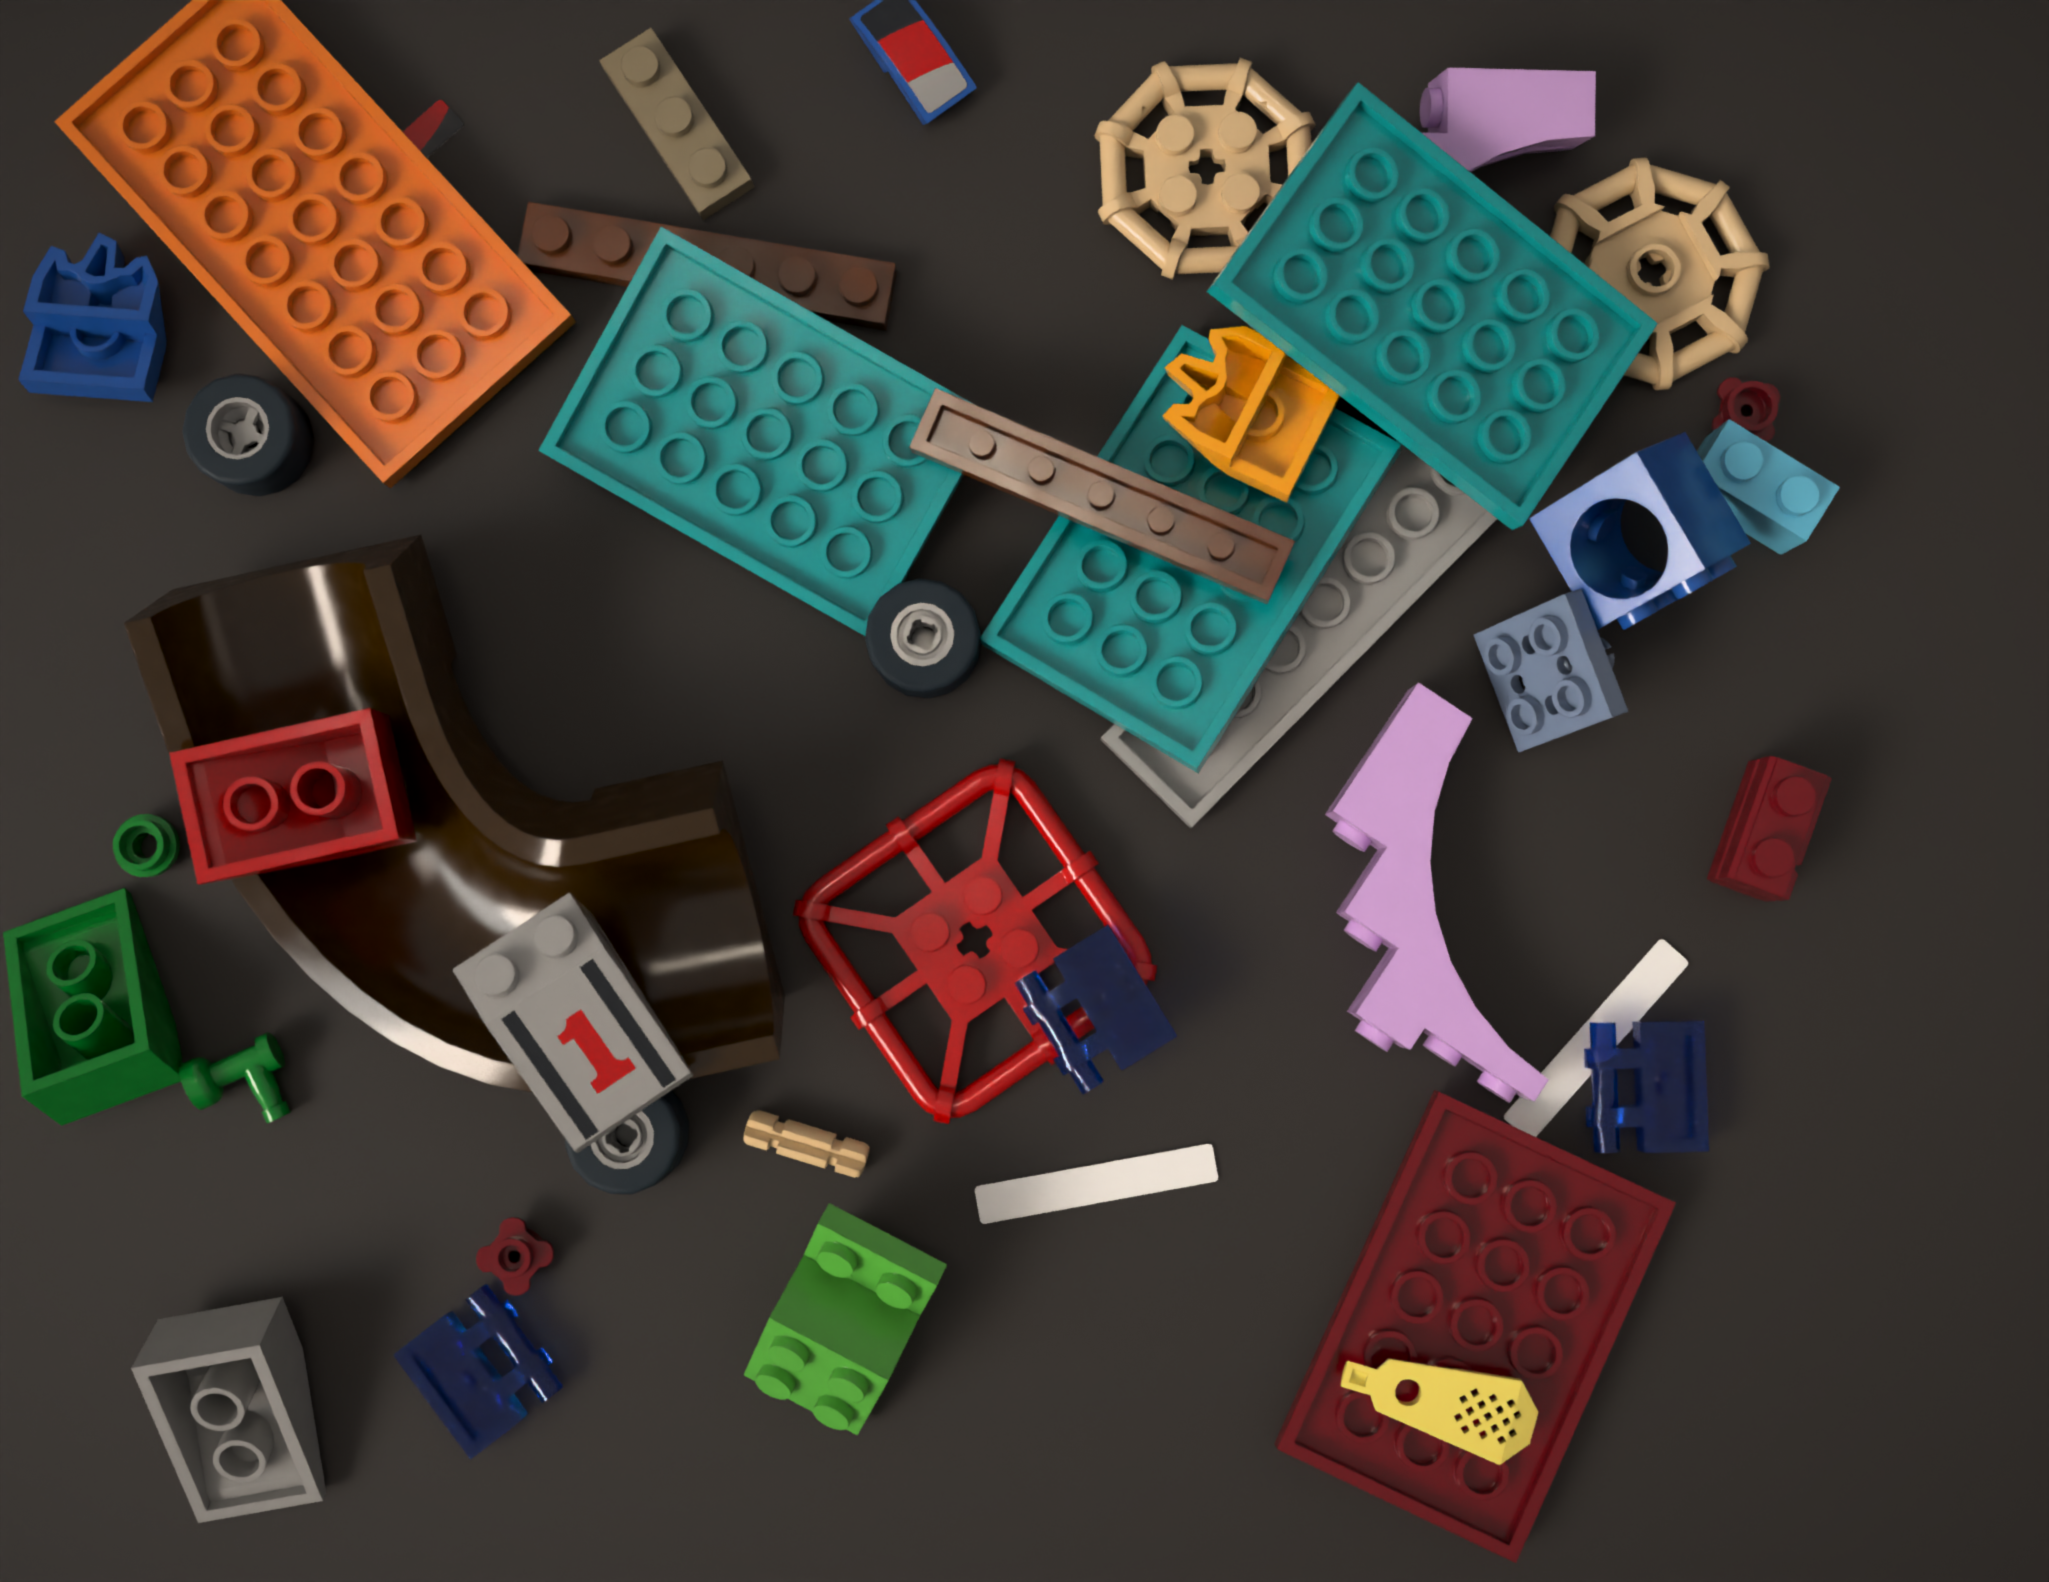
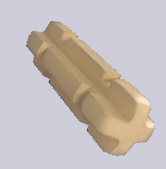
(806, 1143)

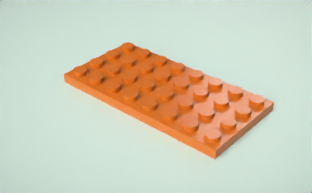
(316, 226)

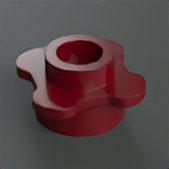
(1759, 397)
(533, 1251)

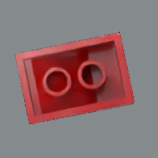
(293, 796)

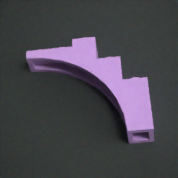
(1507, 113)
(1392, 903)

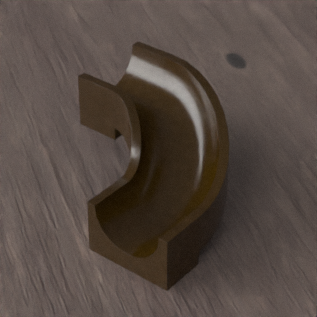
(387, 926)

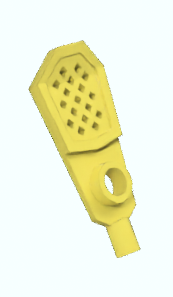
(1439, 1402)

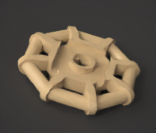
(1180, 142)
(1685, 252)

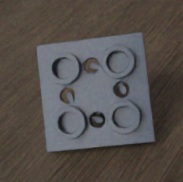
(1562, 670)

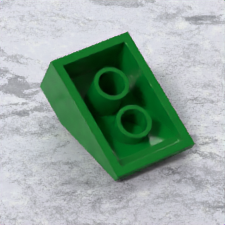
(89, 1010)

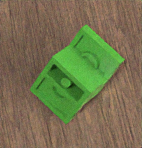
(843, 1320)

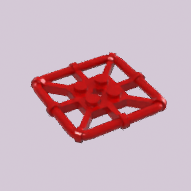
(932, 932)

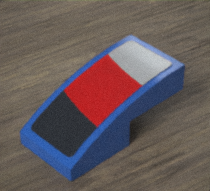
(914, 55)

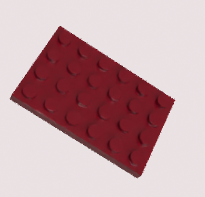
(1486, 1264)

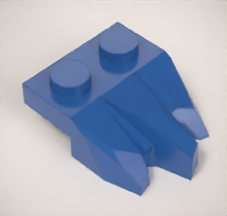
(94, 326)

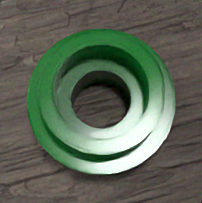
(128, 845)

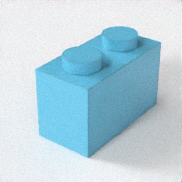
(1765, 488)

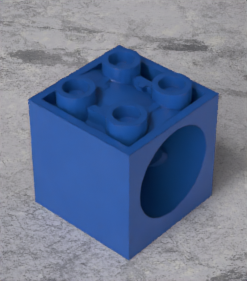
(1588, 542)

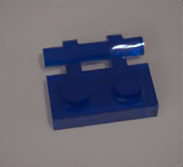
(1112, 998)
(1668, 1086)
(462, 1381)

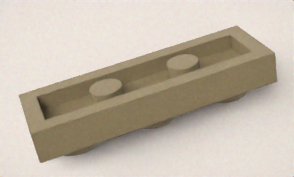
(677, 123)

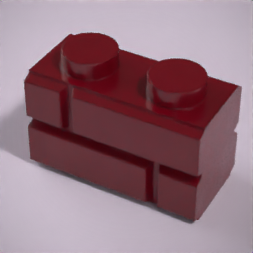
(1769, 828)

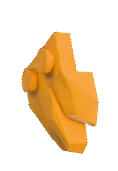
(1251, 410)

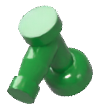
(206, 1080)

